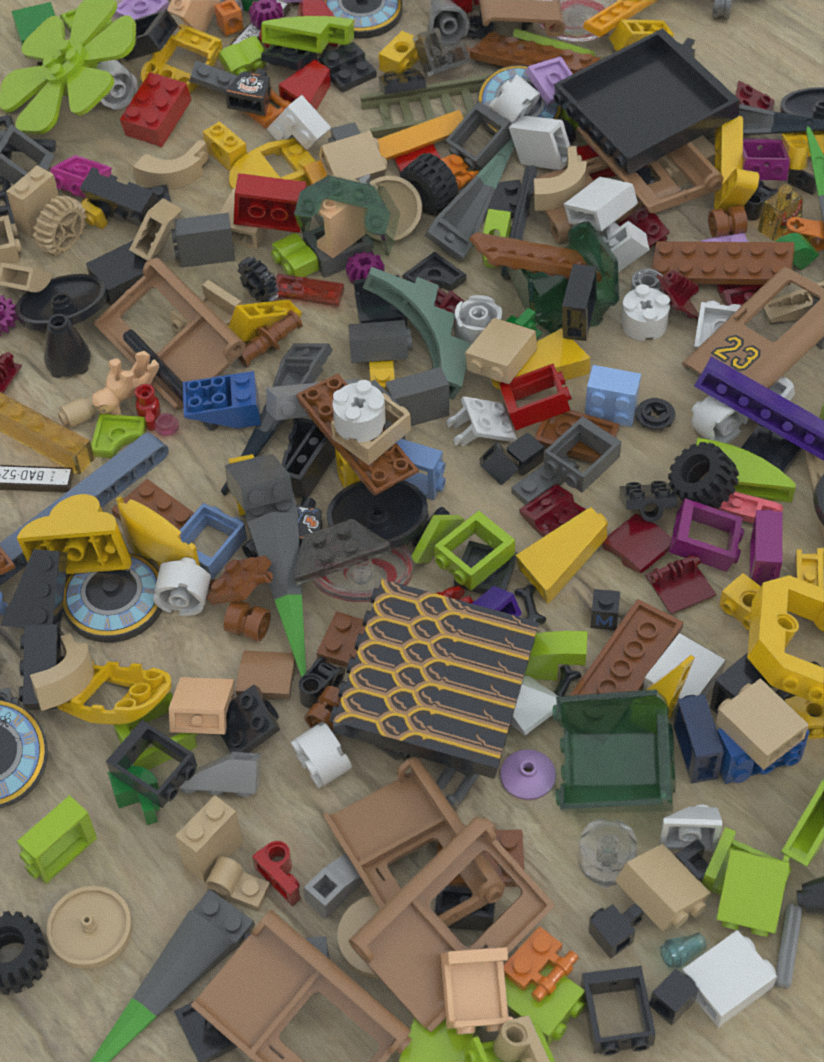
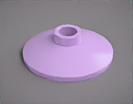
(528, 784)

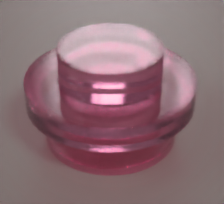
(166, 424)

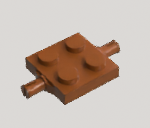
(239, 580)

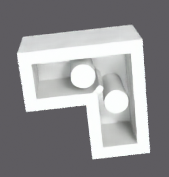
(301, 122)
(625, 242)

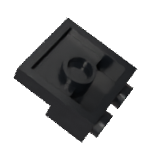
(288, 57)
(348, 66)

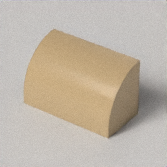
(23, 277)

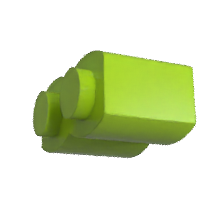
(242, 56)
(294, 256)

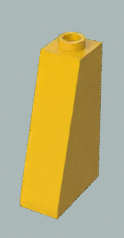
(562, 352)
(561, 553)

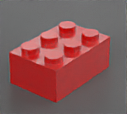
(155, 109)
(267, 202)

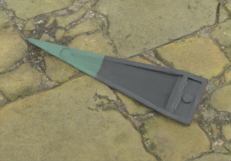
(467, 210)

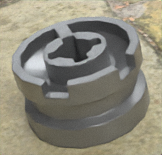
(722, 8)

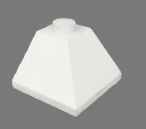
(532, 706)
(691, 824)

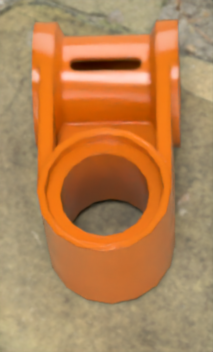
(809, 229)

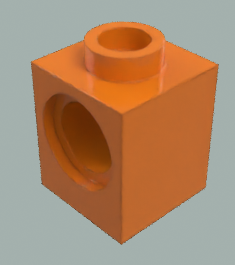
(229, 17)

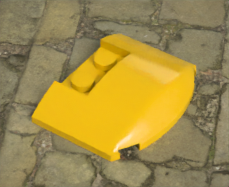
(152, 534)

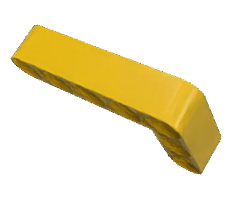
(798, 147)
(737, 183)

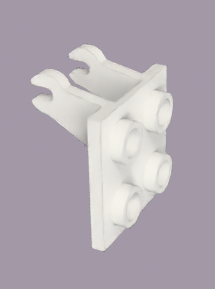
(487, 420)

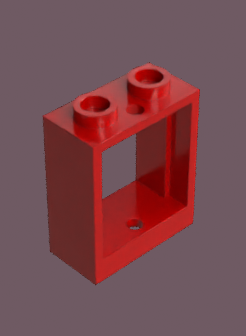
(533, 383)

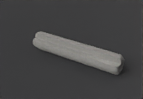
(788, 946)

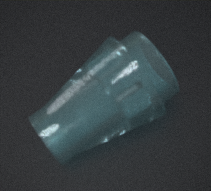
(681, 949)

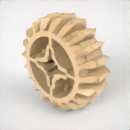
(59, 225)

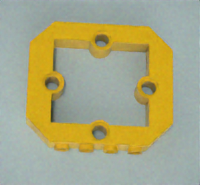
(773, 630)

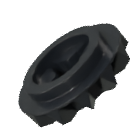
(474, 23)
(659, 407)

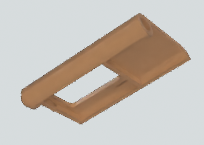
(197, 351)

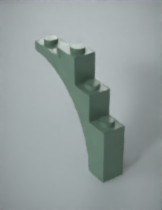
(434, 324)

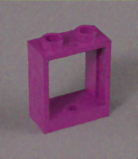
(772, 153)
(766, 546)
(708, 554)

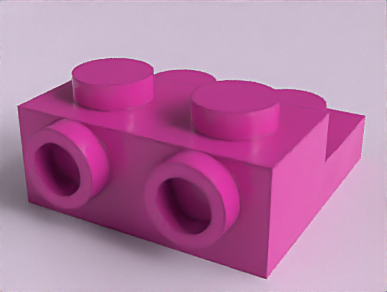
(73, 171)

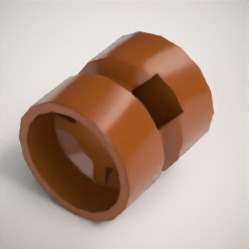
(729, 221)
(243, 619)
(322, 710)

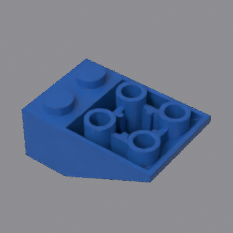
(223, 400)
(739, 766)

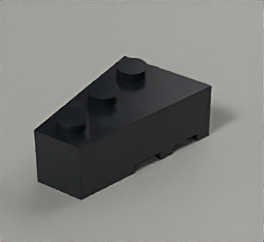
(117, 199)
(307, 456)
(39, 592)

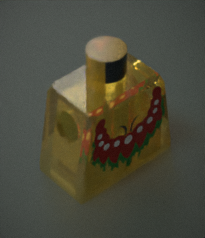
(777, 211)

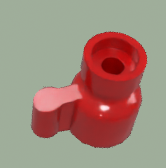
(147, 405)

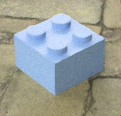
(613, 395)

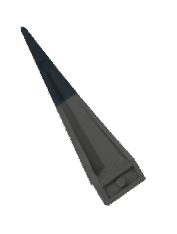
(762, 121)
(298, 366)

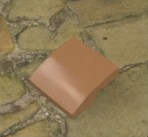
(268, 671)

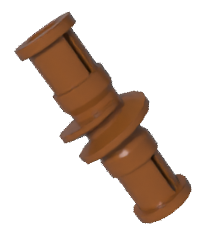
(269, 337)

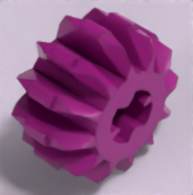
(263, 11)
(360, 265)

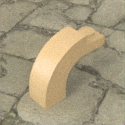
(175, 172)
(555, 191)
(65, 679)

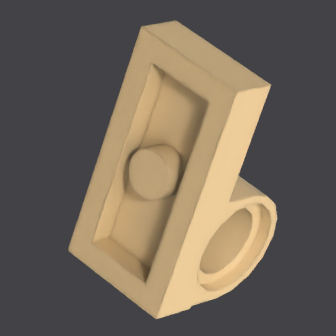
(236, 886)
(524, 1042)

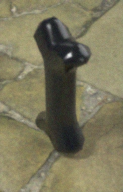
(527, 596)
(567, 676)

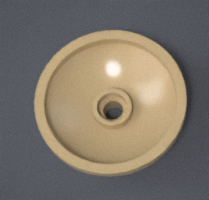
(407, 201)

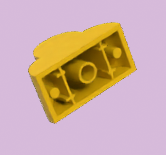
(83, 532)

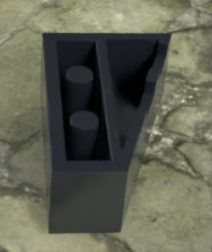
(41, 652)

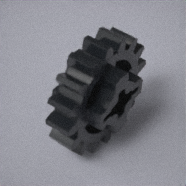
(258, 280)

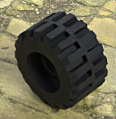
(432, 181)
(694, 464)
(32, 959)

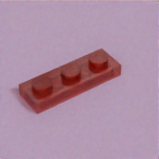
(309, 289)

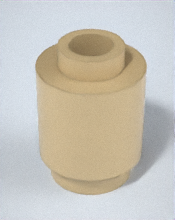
(76, 412)

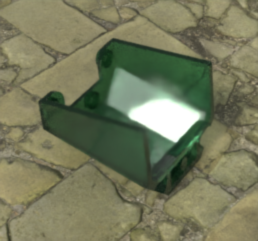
(381, 215)
(546, 293)
(616, 752)

